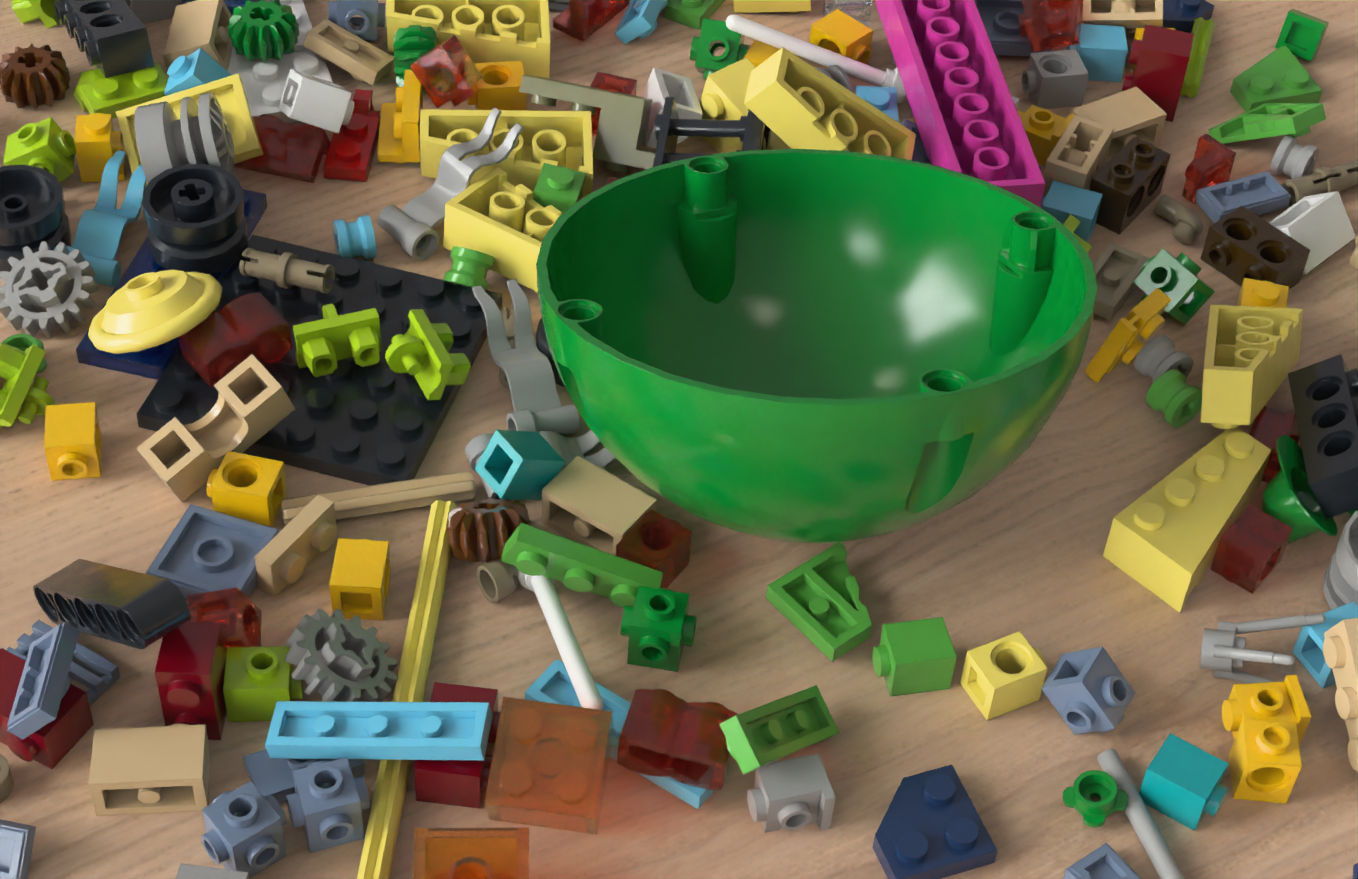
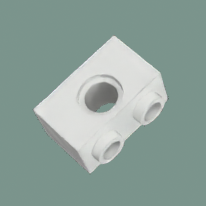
(316, 101)

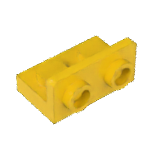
(401, 123)

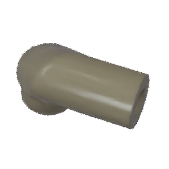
(1181, 215)

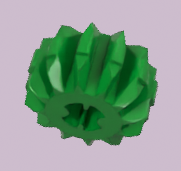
(263, 30)
(409, 46)

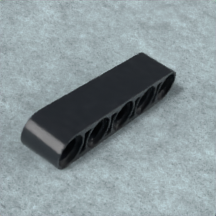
(112, 603)

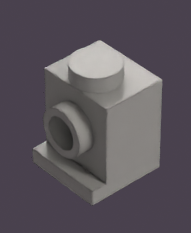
(792, 794)

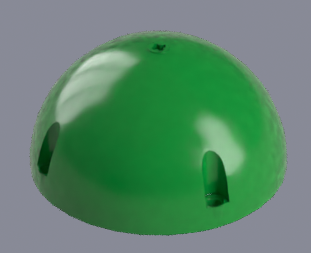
(825, 348)

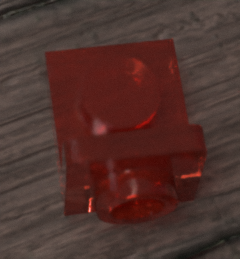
(1209, 167)

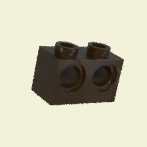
(1129, 183)
(1252, 248)

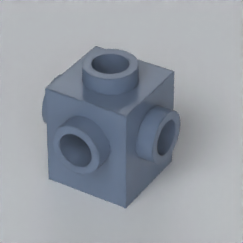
(365, 27)
(1088, 691)
(328, 804)
(244, 830)

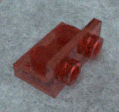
(587, 16)
(1051, 23)
(288, 149)

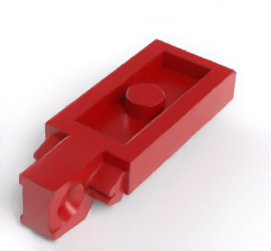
(355, 145)

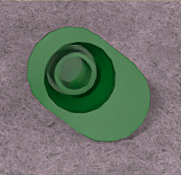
(1290, 496)

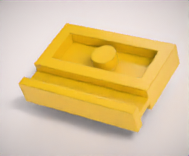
(1127, 336)

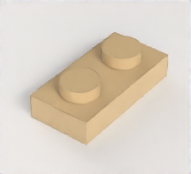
(348, 52)
(296, 546)

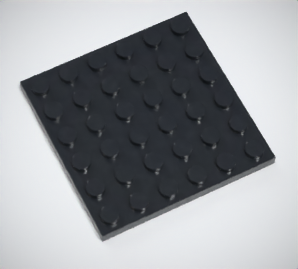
(358, 419)

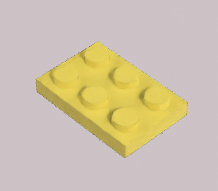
(234, 105)

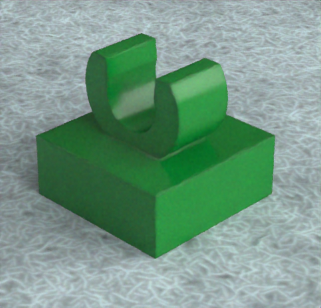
(1302, 34)

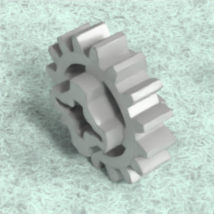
(47, 289)
(340, 659)

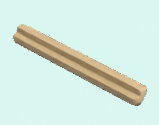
(389, 496)

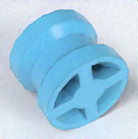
(355, 238)

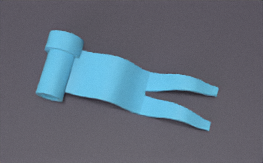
(102, 227)

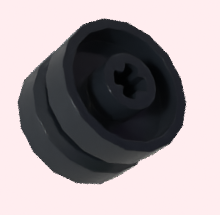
(30, 212)
(195, 218)

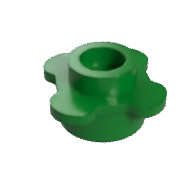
(1095, 784)

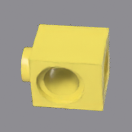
(1003, 675)

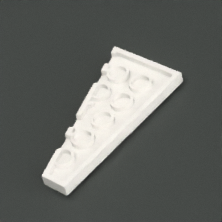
(266, 81)

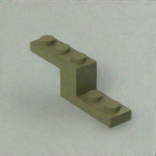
(620, 125)

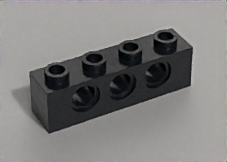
(107, 33)
(1328, 431)

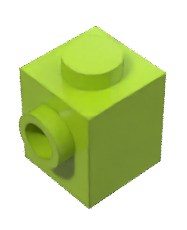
(256, 681)

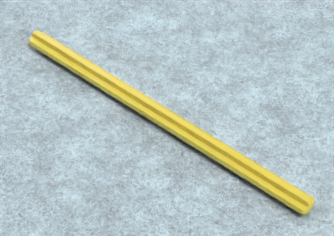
(410, 687)

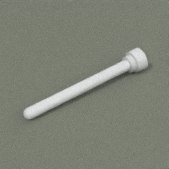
(817, 54)
(564, 638)

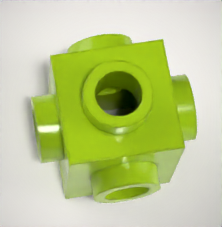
(43, 147)

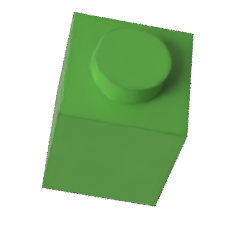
(559, 187)
(915, 656)

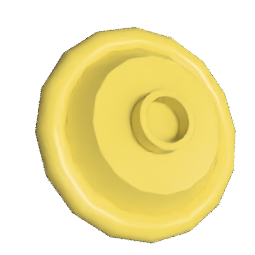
(154, 310)

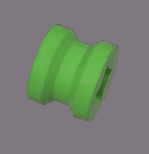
(469, 267)
(1174, 398)

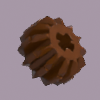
(33, 76)
(483, 527)

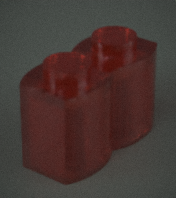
(233, 334)
(675, 739)

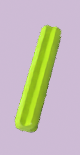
(1202, 38)

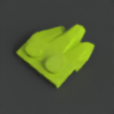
(119, 92)

